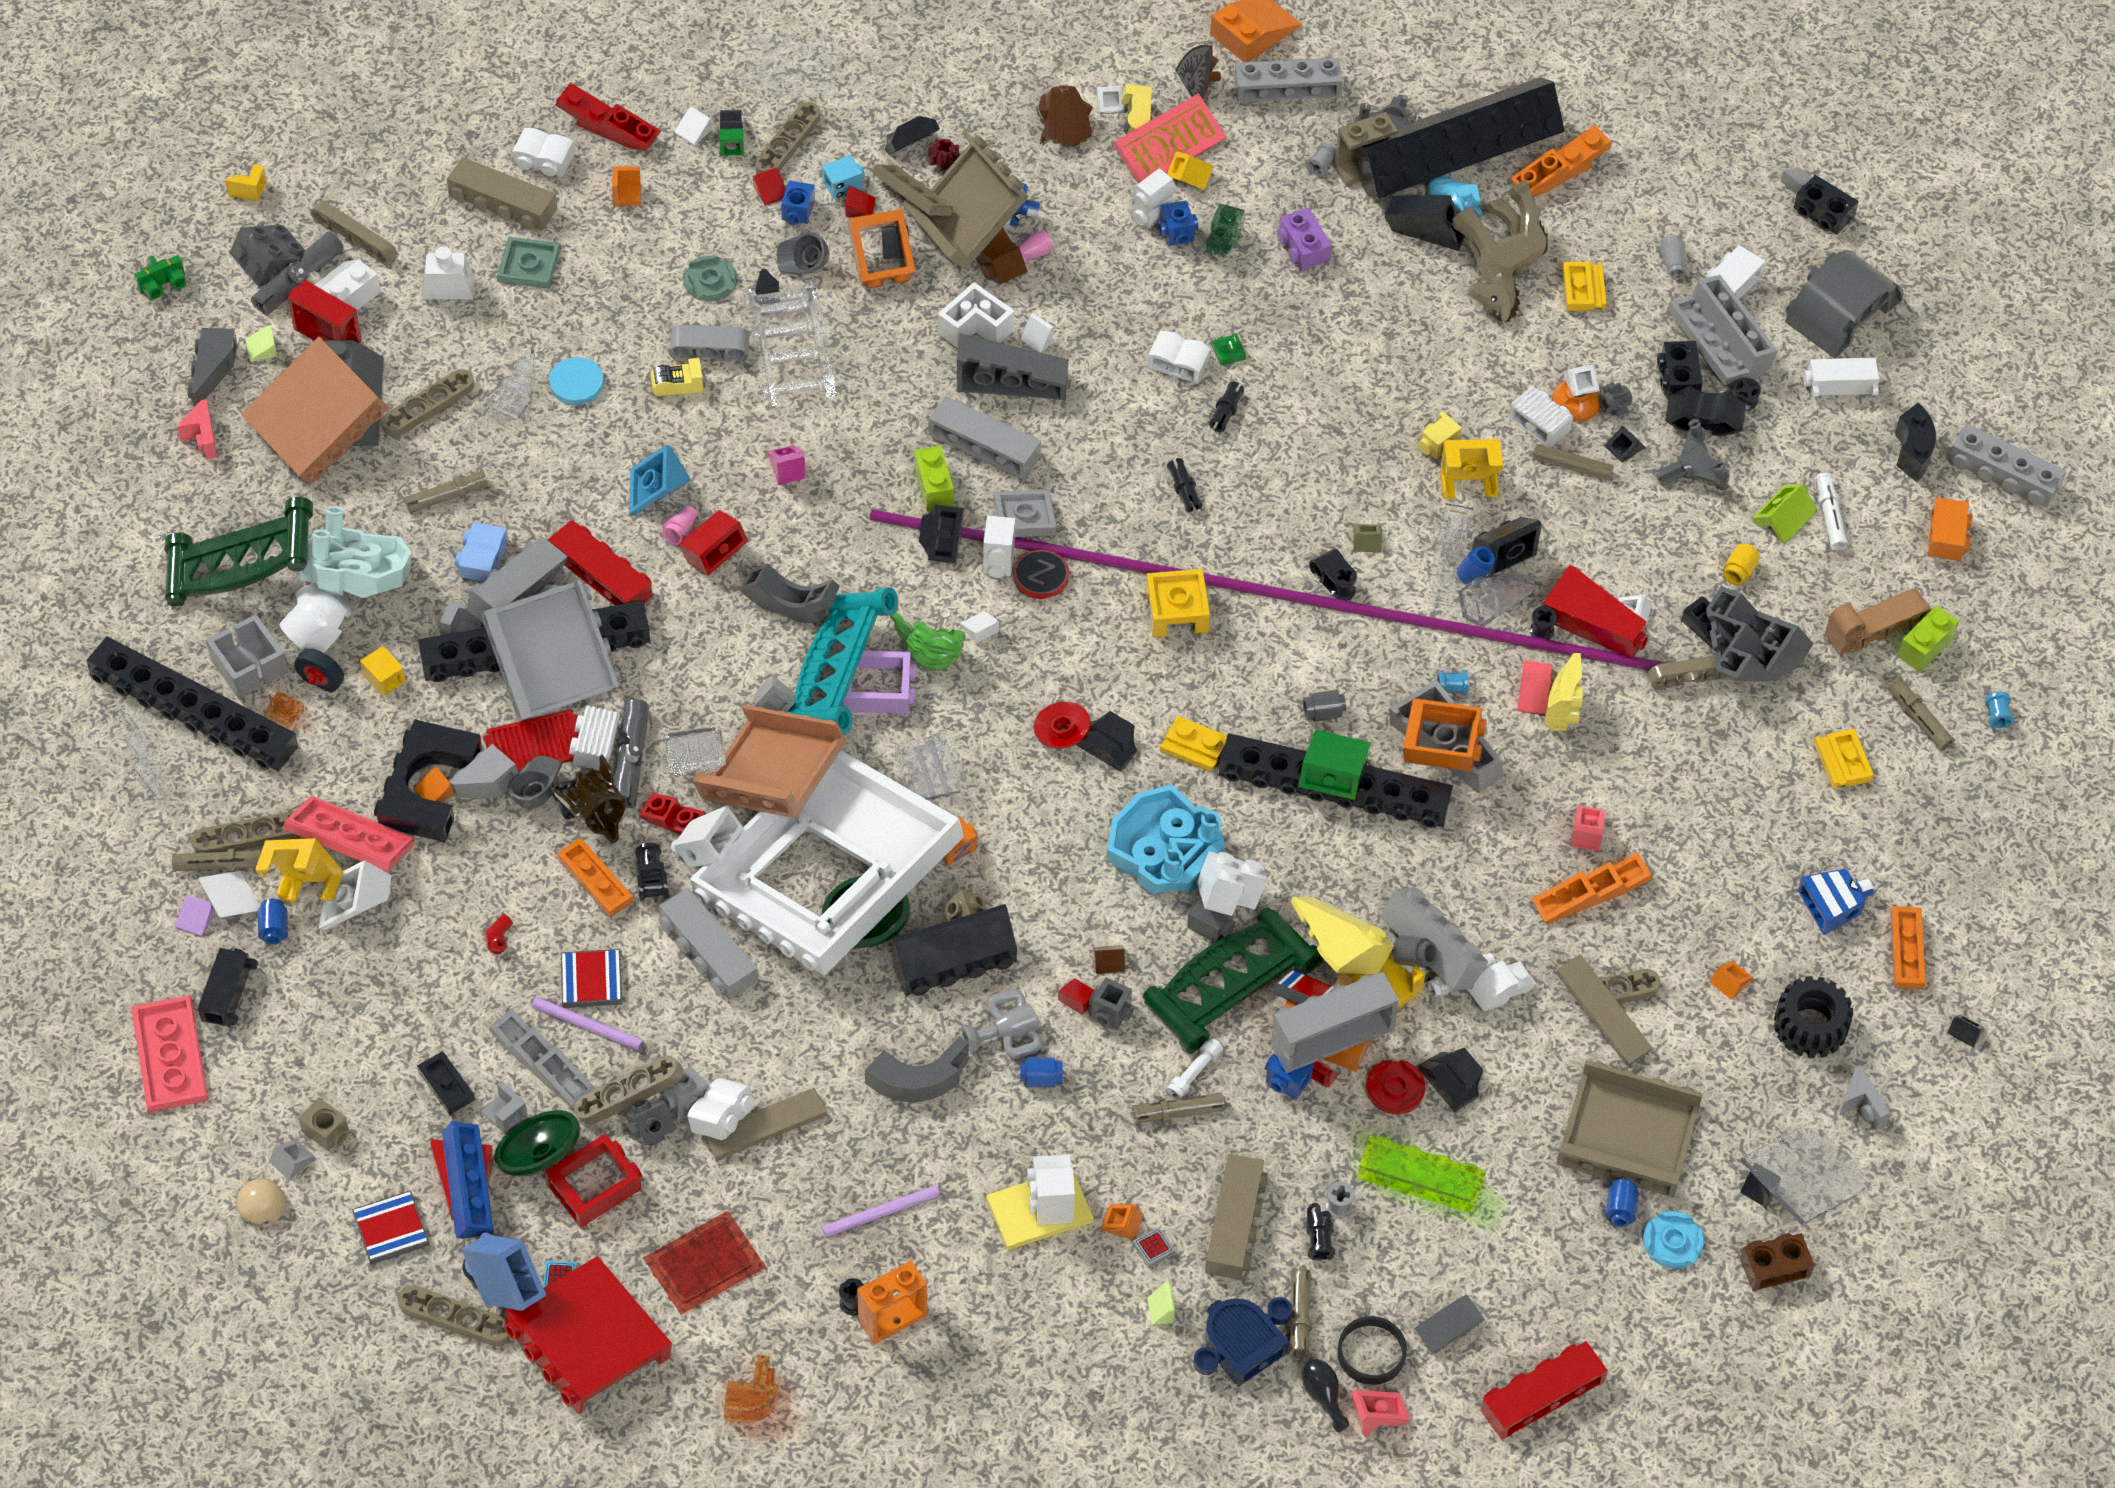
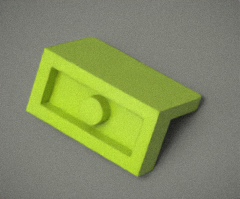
(1786, 511)

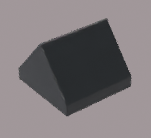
(766, 283)
(1965, 1030)

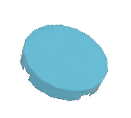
(576, 380)
(1666, 1245)

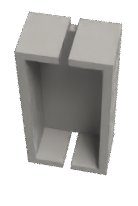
(1334, 1021)

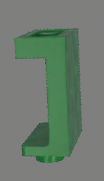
(1334, 764)

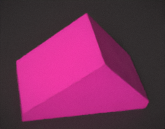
(787, 464)

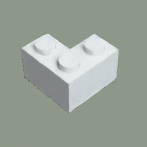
(977, 313)
(1230, 882)
(1051, 1189)

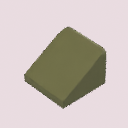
(1367, 538)

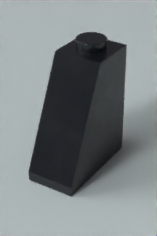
(1425, 219)

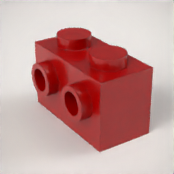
(714, 539)

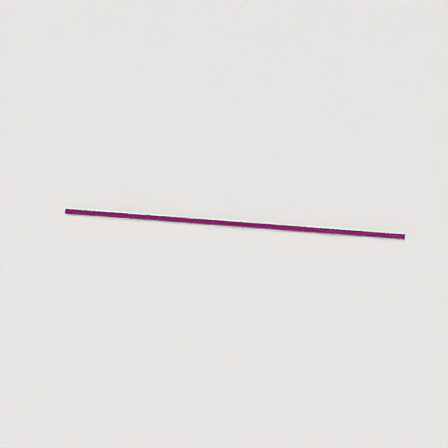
(1301, 597)

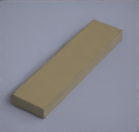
(913, 190)
(1603, 1010)
(769, 1123)

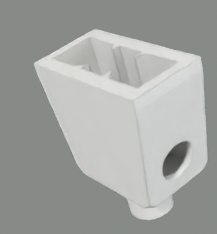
(447, 276)
(707, 838)

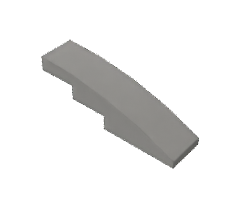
(541, 1058)

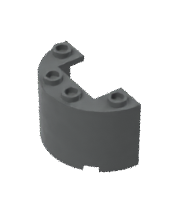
(1840, 300)

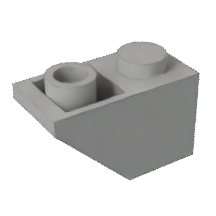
(485, 776)

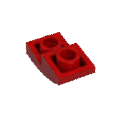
(668, 813)

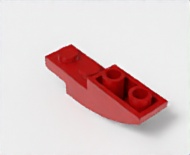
(612, 123)

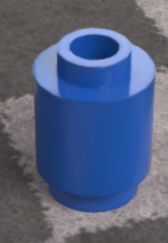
(1475, 564)
(272, 921)
(1041, 1072)
(1622, 1203)

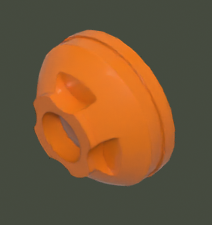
(1581, 408)

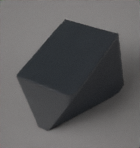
(1756, 1191)

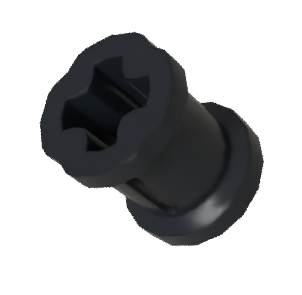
(1543, 621)
(846, 1289)

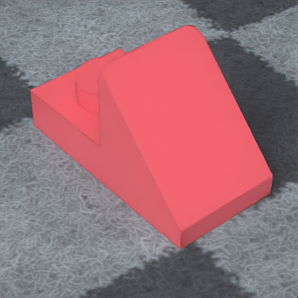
(198, 426)
(1534, 687)
(1588, 828)
(1378, 1409)

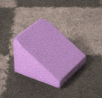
(195, 915)

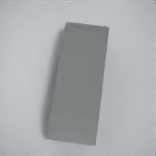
(709, 342)

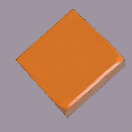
(434, 786)
(1731, 979)
(1123, 1220)

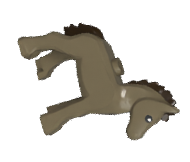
(1506, 256)

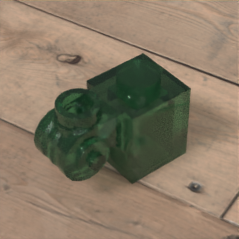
(1225, 230)

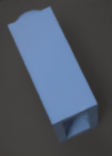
(503, 1272)

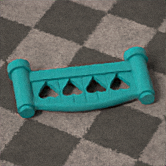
(862, 610)

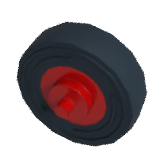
(319, 670)

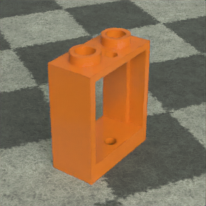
(877, 221)
(1449, 714)
(880, 1307)

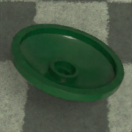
(886, 928)
(537, 1143)

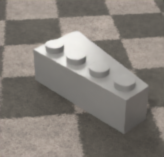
(1449, 737)

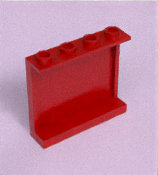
(587, 1333)

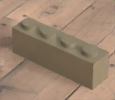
(501, 194)
(1235, 1216)

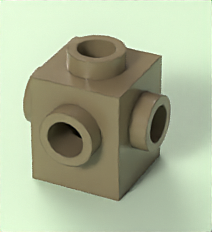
(963, 904)

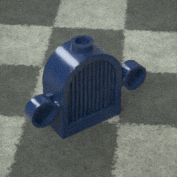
(1243, 1338)

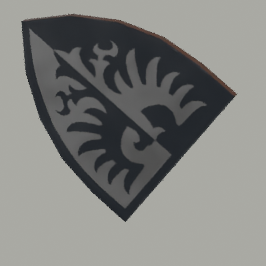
(1197, 70)

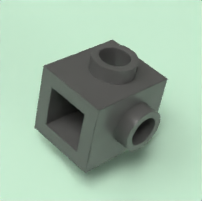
(1111, 1004)
(649, 1121)

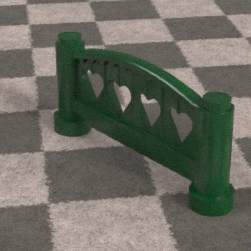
(185, 557)
(1188, 1018)

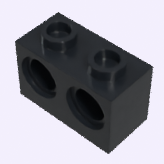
(1825, 205)
(1679, 366)

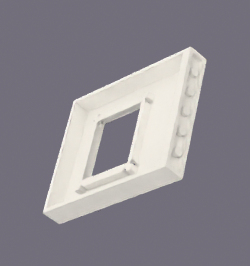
(858, 814)

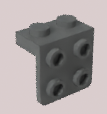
(264, 247)

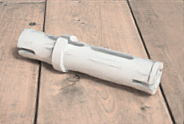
(1830, 501)

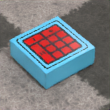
(556, 1270)

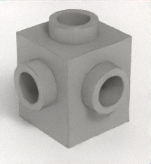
(684, 1093)

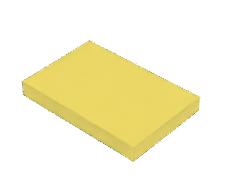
(1019, 1227)

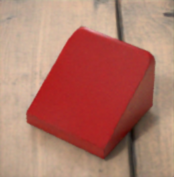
(769, 186)
(858, 203)
(1076, 995)
(1324, 1074)

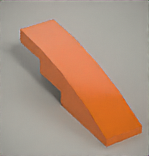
(1592, 889)

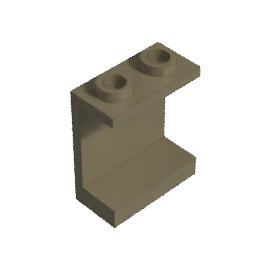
(1355, 136)

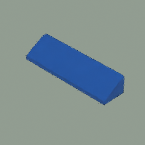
(467, 1180)

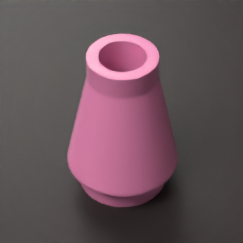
(1036, 245)
(679, 526)

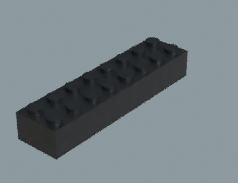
(1461, 137)

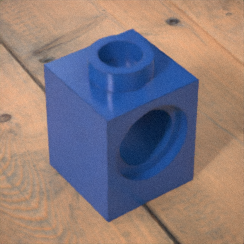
(798, 202)

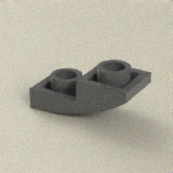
(1449, 1324)

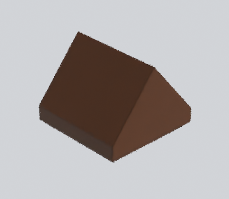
(1109, 959)

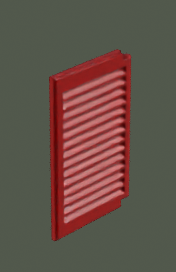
(534, 737)

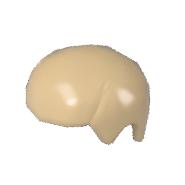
(261, 1201)

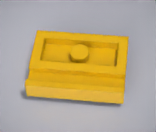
(1584, 286)
(1194, 743)
(1843, 759)

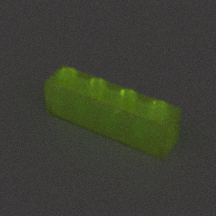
(1421, 1174)

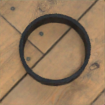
(1378, 1322)

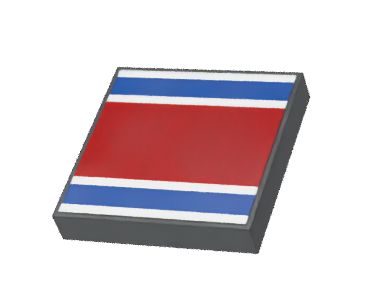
(591, 978)
(1300, 987)
(390, 1227)

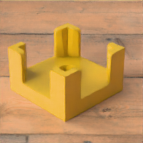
(1471, 461)
(1177, 599)
(299, 863)
(1402, 982)

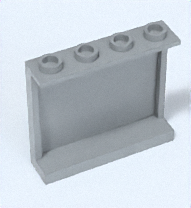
(550, 649)

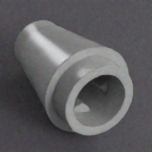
(1673, 254)

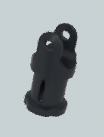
(1320, 1233)

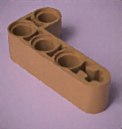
(1854, 630)

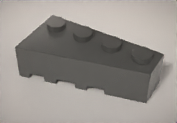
(1009, 370)

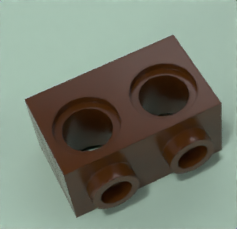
(1779, 1267)

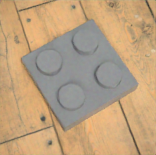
(1030, 509)

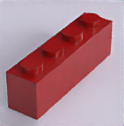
(601, 567)
(1543, 1389)

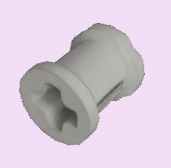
(1321, 160)
(1343, 1191)

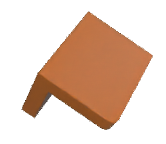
(626, 186)

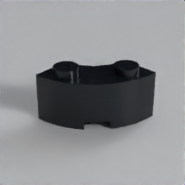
(1716, 411)
(1918, 441)

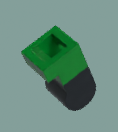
(731, 132)

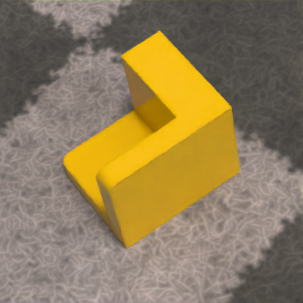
(1190, 170)
(249, 186)
(382, 671)

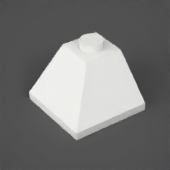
(358, 891)

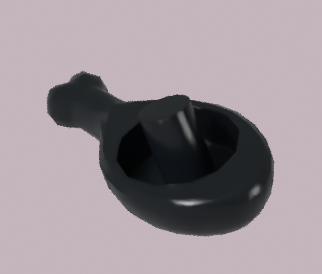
(1323, 1387)

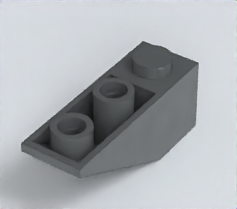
(214, 360)

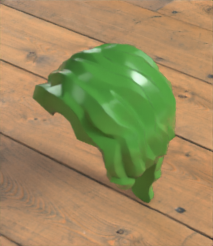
(929, 647)

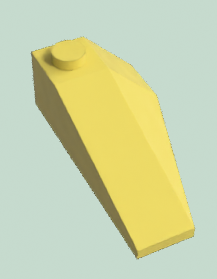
(1343, 939)

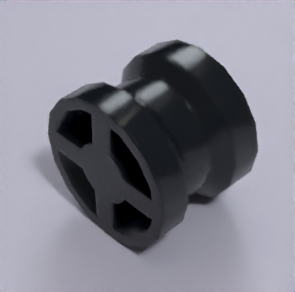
(1749, 388)

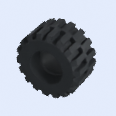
(1811, 1036)

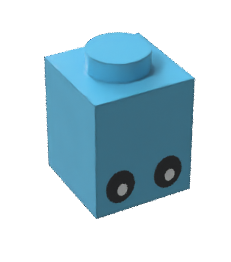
(842, 174)

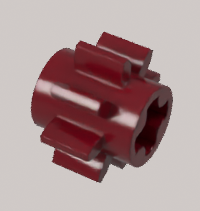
(943, 154)

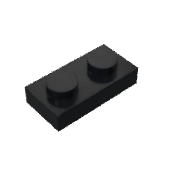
(446, 1082)

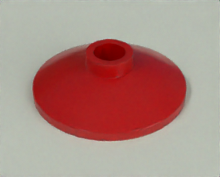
(1062, 716)

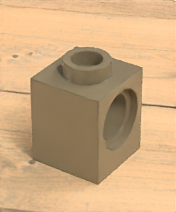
(320, 1114)

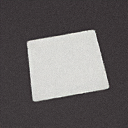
(229, 894)

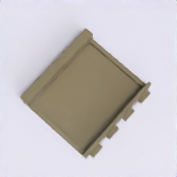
(981, 201)
(1629, 1128)

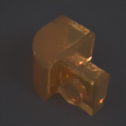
(754, 1400)

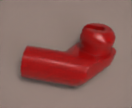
(495, 934)

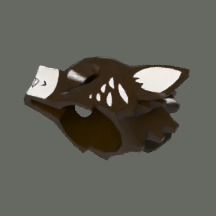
(591, 798)

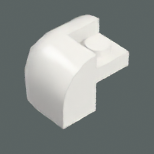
(315, 618)

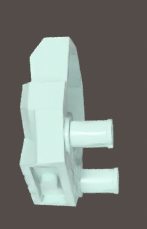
(355, 561)

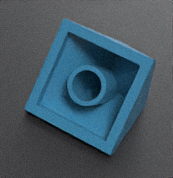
(655, 479)

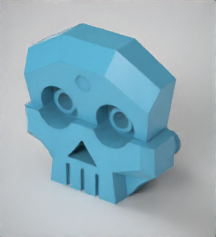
(1178, 852)

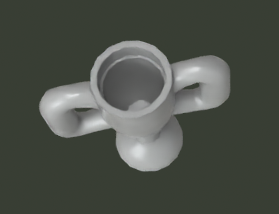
(1010, 1025)

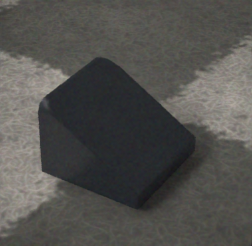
(891, 242)
(1624, 444)

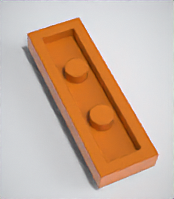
(595, 877)
(1907, 947)

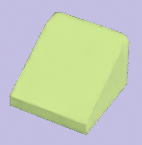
(261, 344)
(1162, 1305)

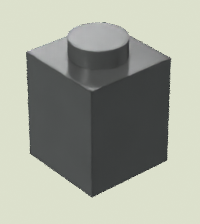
(1209, 923)

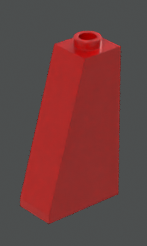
(1596, 614)

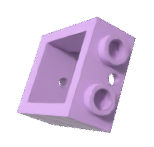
(884, 702)

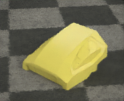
(1565, 696)

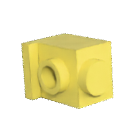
(1435, 434)

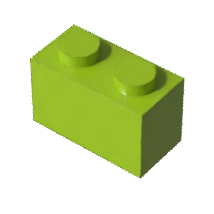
(933, 477)
(1928, 638)

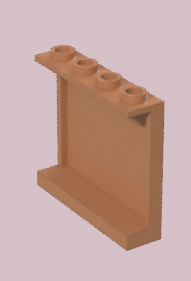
(314, 411)
(773, 762)

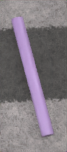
(587, 1023)
(881, 1211)

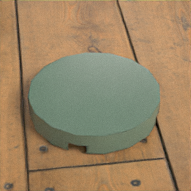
(710, 286)

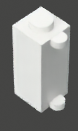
(1842, 376)

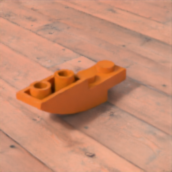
(1569, 161)

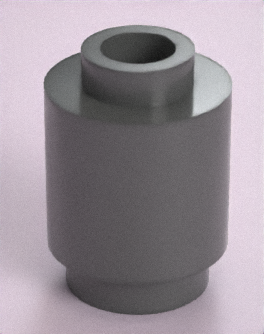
(1324, 705)
(1414, 951)

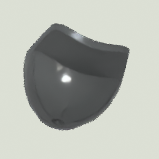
(795, 254)
(536, 777)

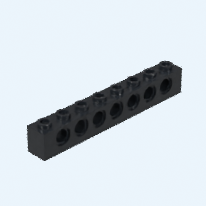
(466, 644)
(205, 703)
(1377, 781)

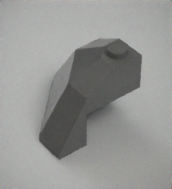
(1751, 642)

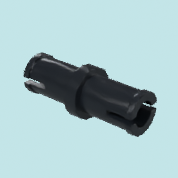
(1226, 406)
(1184, 485)

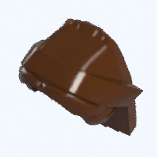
(1065, 116)

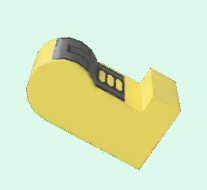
(1139, 106)
(677, 379)

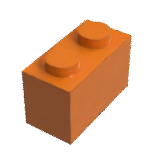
(1949, 528)

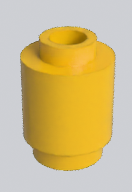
(1741, 564)

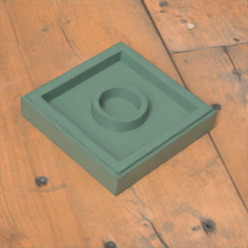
(529, 262)

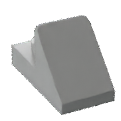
(1864, 1094)

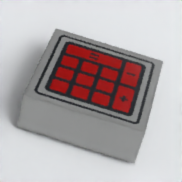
(1153, 1247)

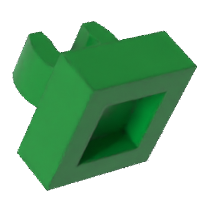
(1228, 349)

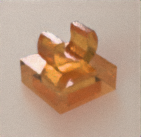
(283, 709)

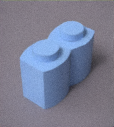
(481, 551)

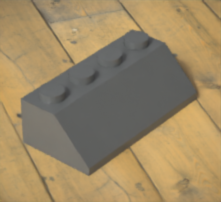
(369, 368)

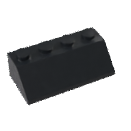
(954, 950)

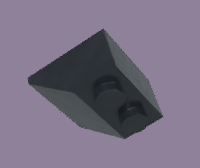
(1511, 542)

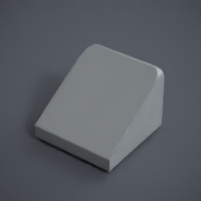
(1795, 179)
(291, 1158)

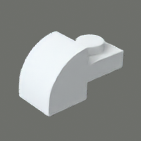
(1500, 983)

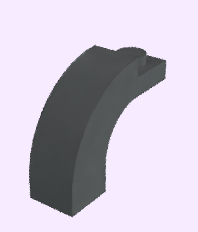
(783, 597)
(918, 1083)

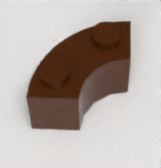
(1001, 259)

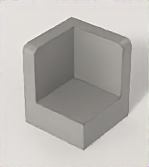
(458, 619)
(774, 695)
(505, 1109)

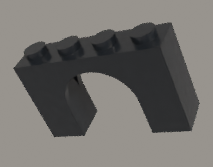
(424, 746)

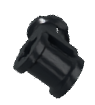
(651, 875)

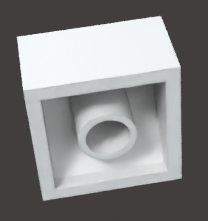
(351, 283)

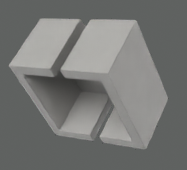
(254, 659)

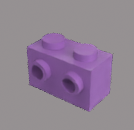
(1304, 238)

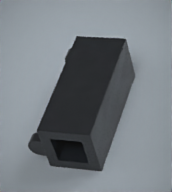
(225, 986)

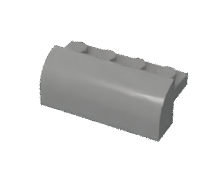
(1724, 331)

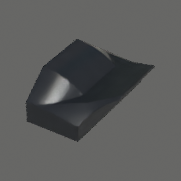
(910, 133)
(942, 533)
(1110, 740)
(1454, 1077)

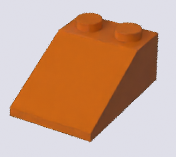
(1251, 27)

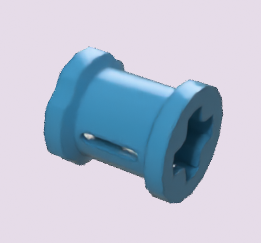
(1454, 681)
(1999, 710)

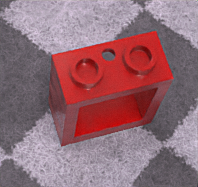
(322, 314)
(586, 1212)

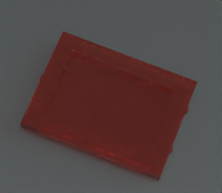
(704, 1262)

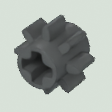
(1615, 399)

